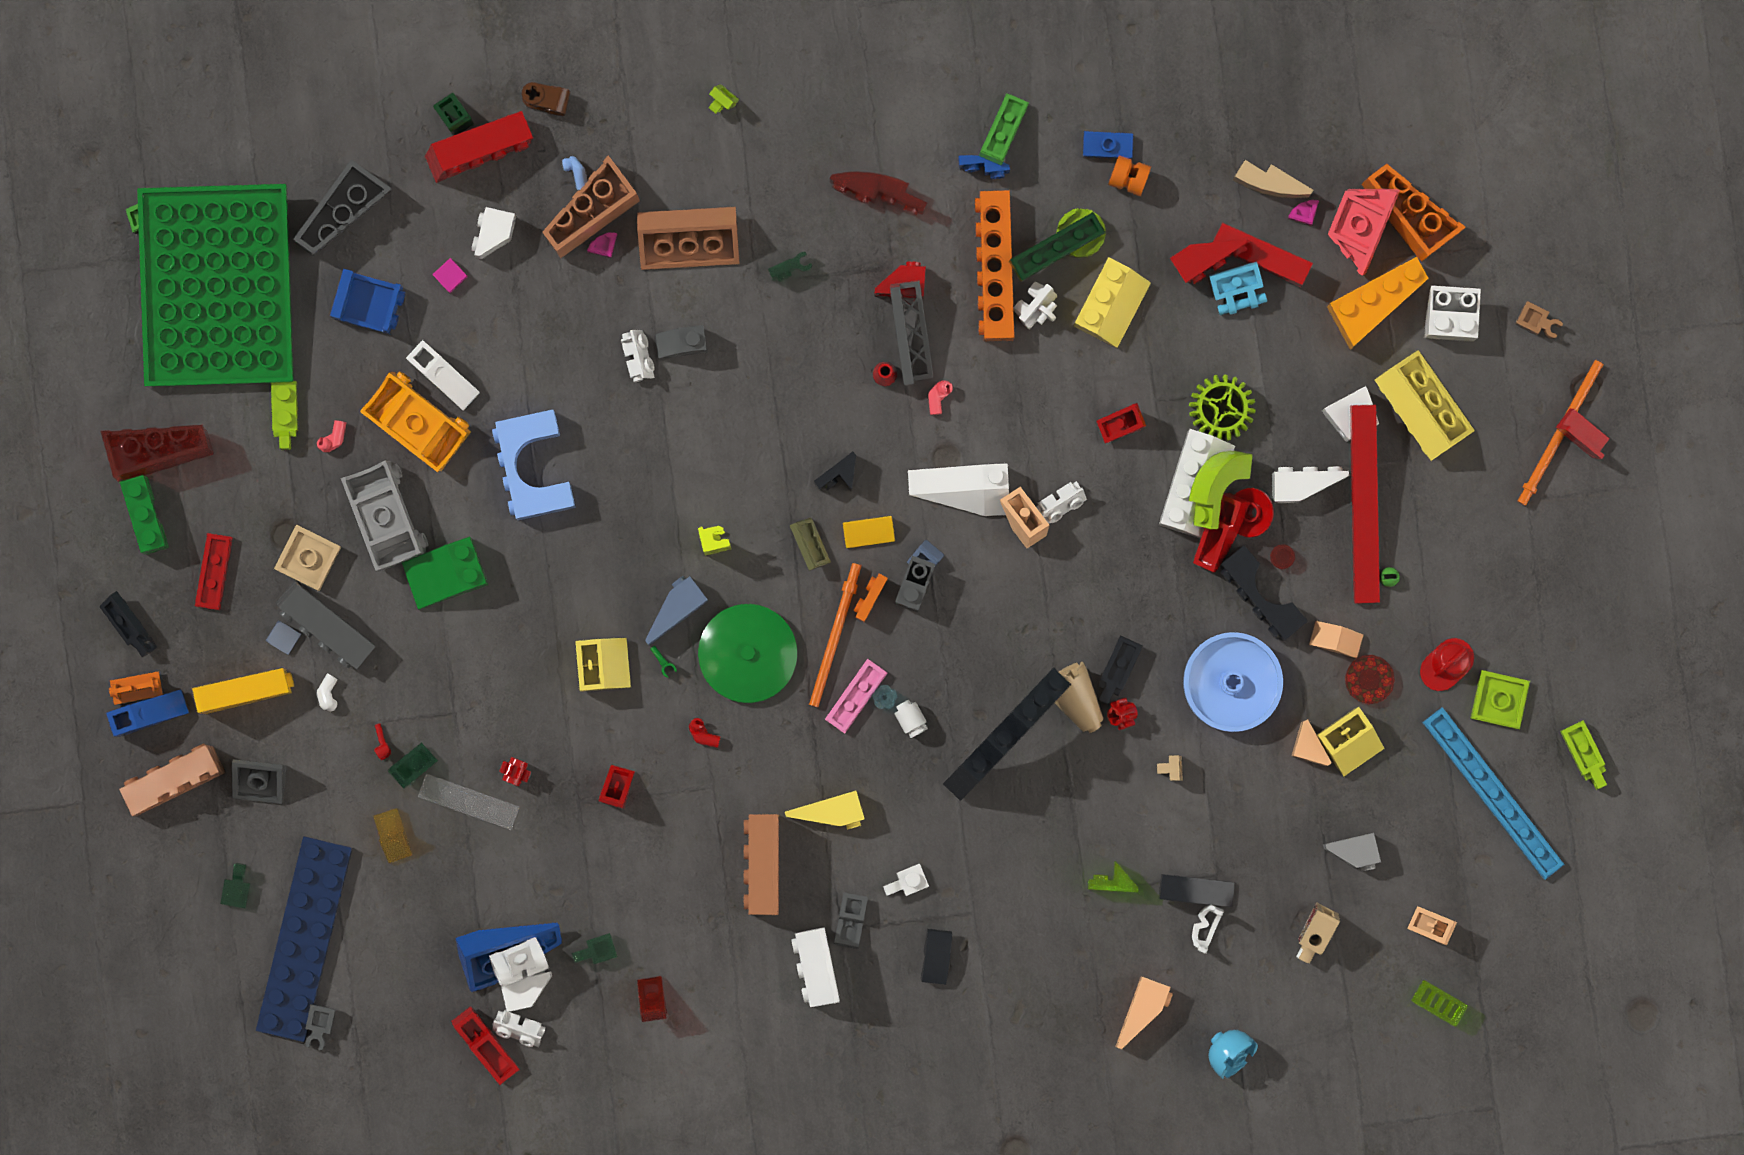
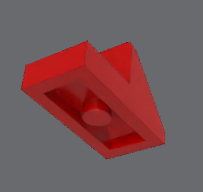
(1121, 423)

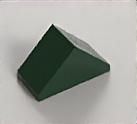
(453, 114)

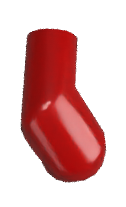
(701, 735)

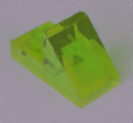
(1119, 882)

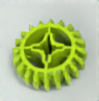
(1211, 403)

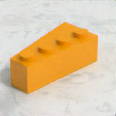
(1370, 304)

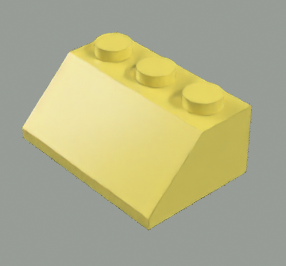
(1112, 303)

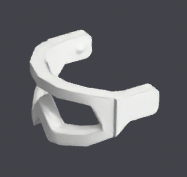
(1203, 945)

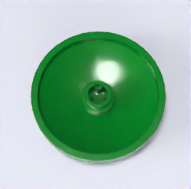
(747, 653)

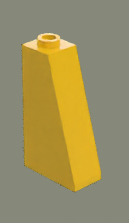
(242, 691)

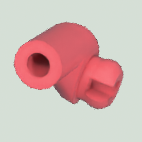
(937, 394)
(333, 440)

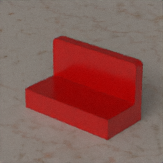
(1583, 433)

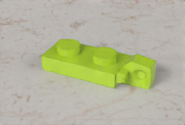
(284, 412)
(1585, 753)

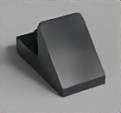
(844, 469)

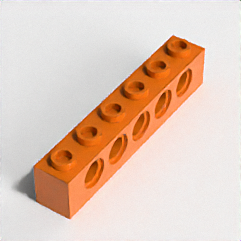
(1000, 203)

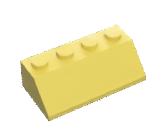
(1424, 405)

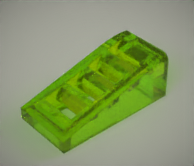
(1435, 1010)

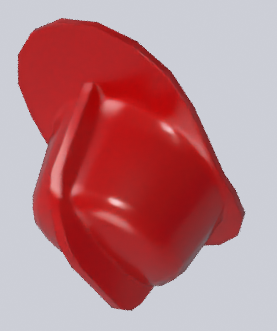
(1447, 664)

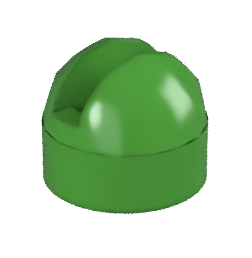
(1389, 582)

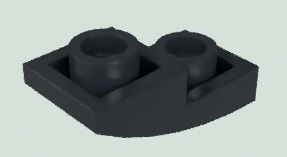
(937, 956)

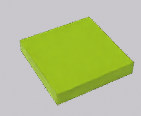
(1500, 699)

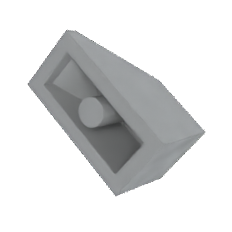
(1356, 851)

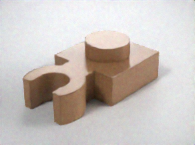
(1534, 319)

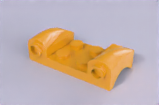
(415, 421)

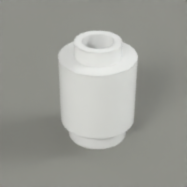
(911, 718)

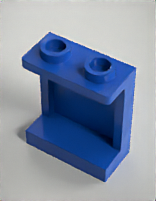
(367, 302)

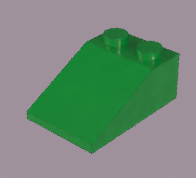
(445, 573)

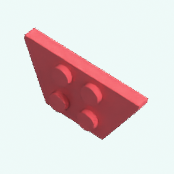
(1361, 223)

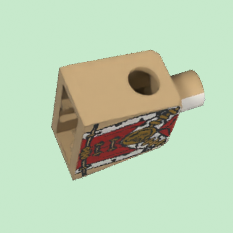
(1320, 922)

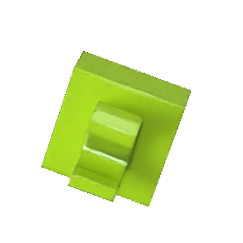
(723, 98)

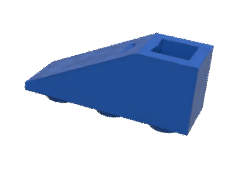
(147, 713)

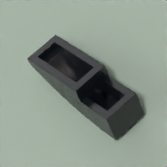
(1196, 890)

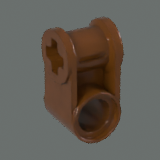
(549, 99)

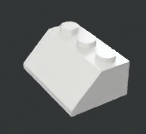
(815, 967)

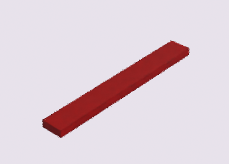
(1364, 503)

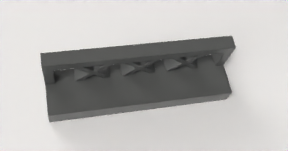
(901, 330)

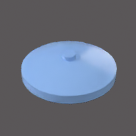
(1233, 682)

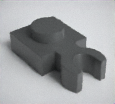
(319, 1021)

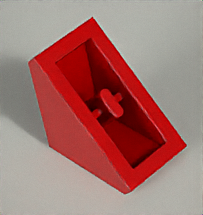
(616, 786)

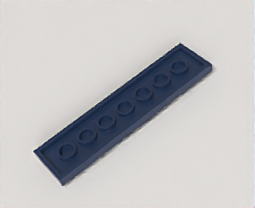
(304, 938)

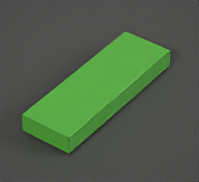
(1004, 129)

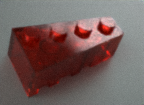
(154, 449)

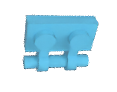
(1237, 281)

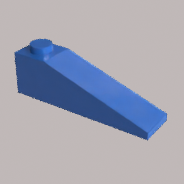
(479, 945)

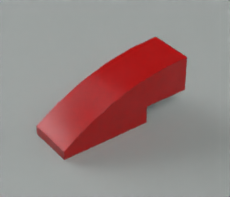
(1217, 542)
(485, 1045)

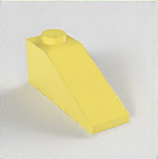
(834, 811)

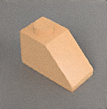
(1024, 517)

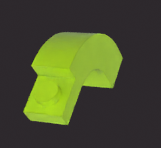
(1212, 482)

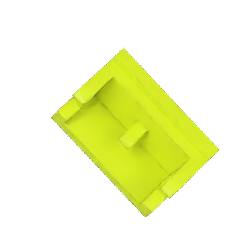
(711, 542)

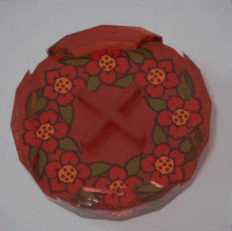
(1369, 679)

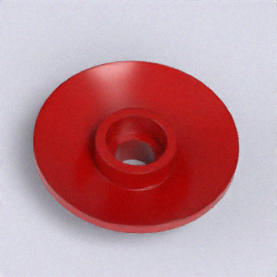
(1261, 502)

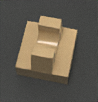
(1173, 768)

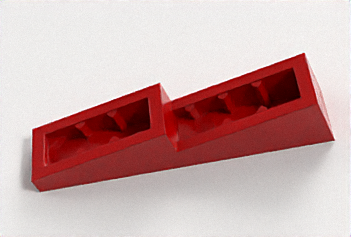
(1268, 257)

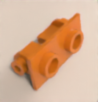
(135, 688)

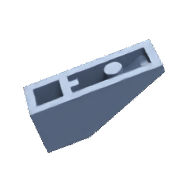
(678, 605)

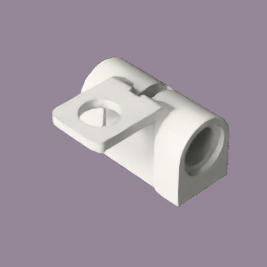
(518, 962)

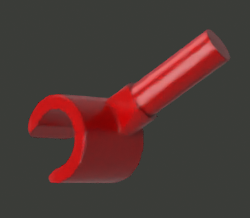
(382, 751)

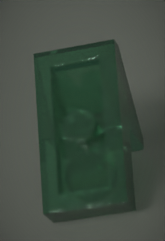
(412, 766)

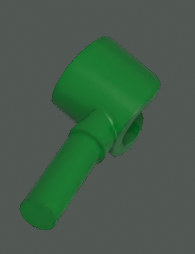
(663, 662)

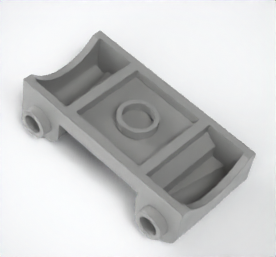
(383, 515)

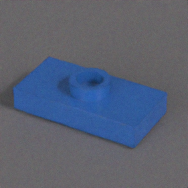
(1107, 145)

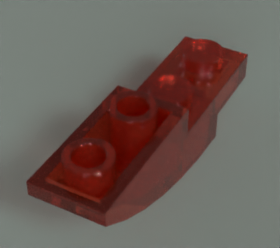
(869, 185)

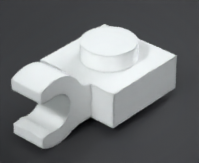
(909, 880)

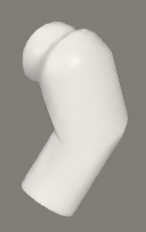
(324, 693)

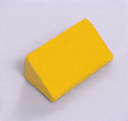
(868, 532)

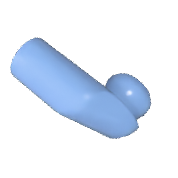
(578, 170)

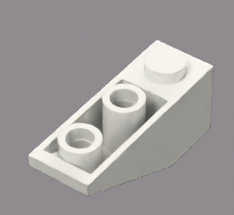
(442, 375)
(1299, 485)

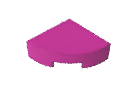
(1304, 212)
(603, 245)

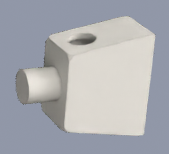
(1339, 412)

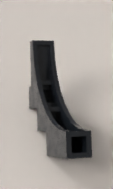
(1007, 734)

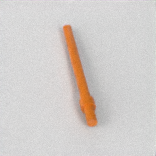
(849, 588)

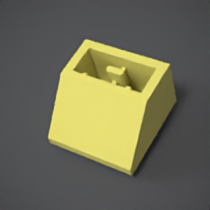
(603, 664)
(1350, 741)

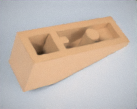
(1145, 1006)

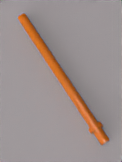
(1530, 487)

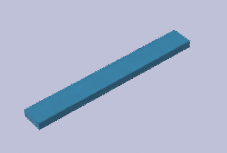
(1493, 793)

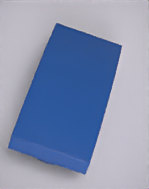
(972, 163)

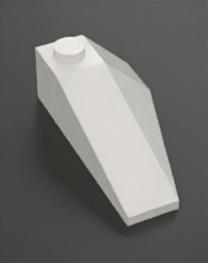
(963, 487)

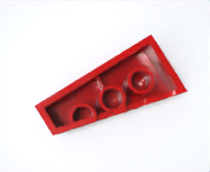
(478, 146)

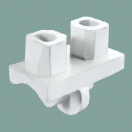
(1040, 308)

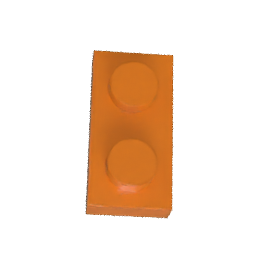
(874, 587)

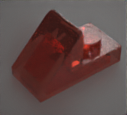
(651, 999)

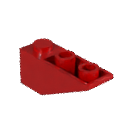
(1199, 258)

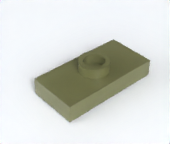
(810, 544)

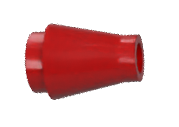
(884, 380)

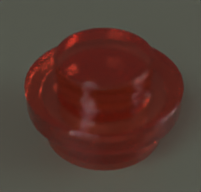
(1282, 556)

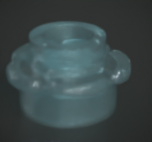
(891, 697)

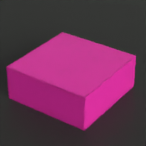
(450, 275)

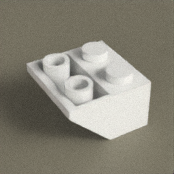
(1453, 313)

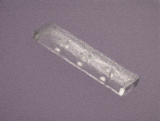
(468, 801)

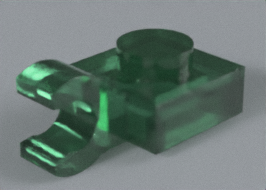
(783, 270)
(236, 891)
(598, 949)

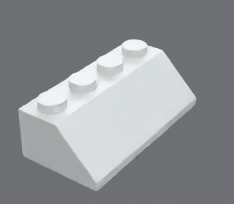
(1178, 510)

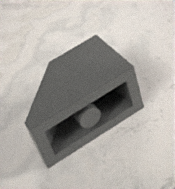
(681, 342)

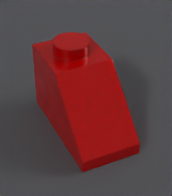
(904, 273)

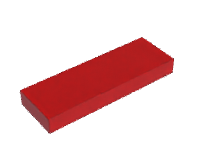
(213, 571)

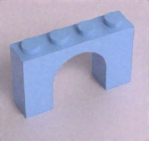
(513, 437)

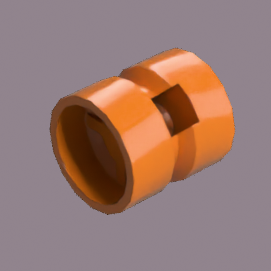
(1122, 169)

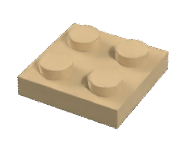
(307, 557)

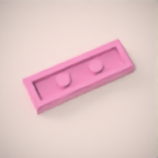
(856, 696)

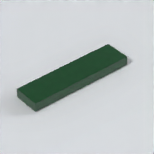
(1057, 246)

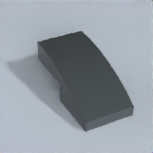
(850, 920)

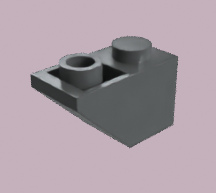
(915, 583)

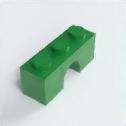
(143, 516)

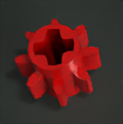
(1122, 713)
(515, 771)

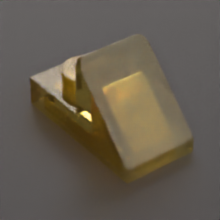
(392, 835)

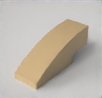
(1272, 182)

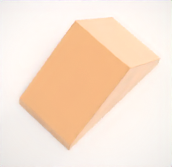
(1336, 639)
(1309, 747)
(1432, 925)

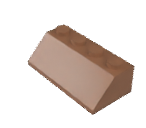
(688, 238)
(763, 864)

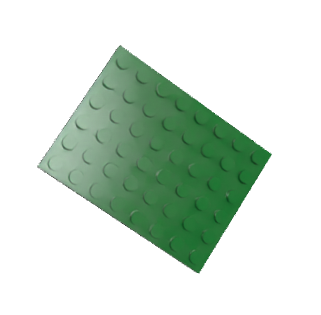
(215, 285)

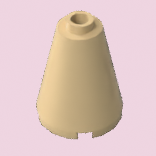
(1080, 699)

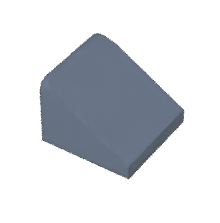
(928, 552)
(283, 637)

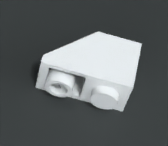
(495, 231)
(525, 991)

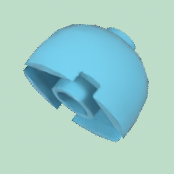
(1229, 1052)

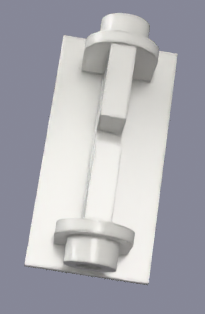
(636, 344)
(1070, 496)
(527, 1034)

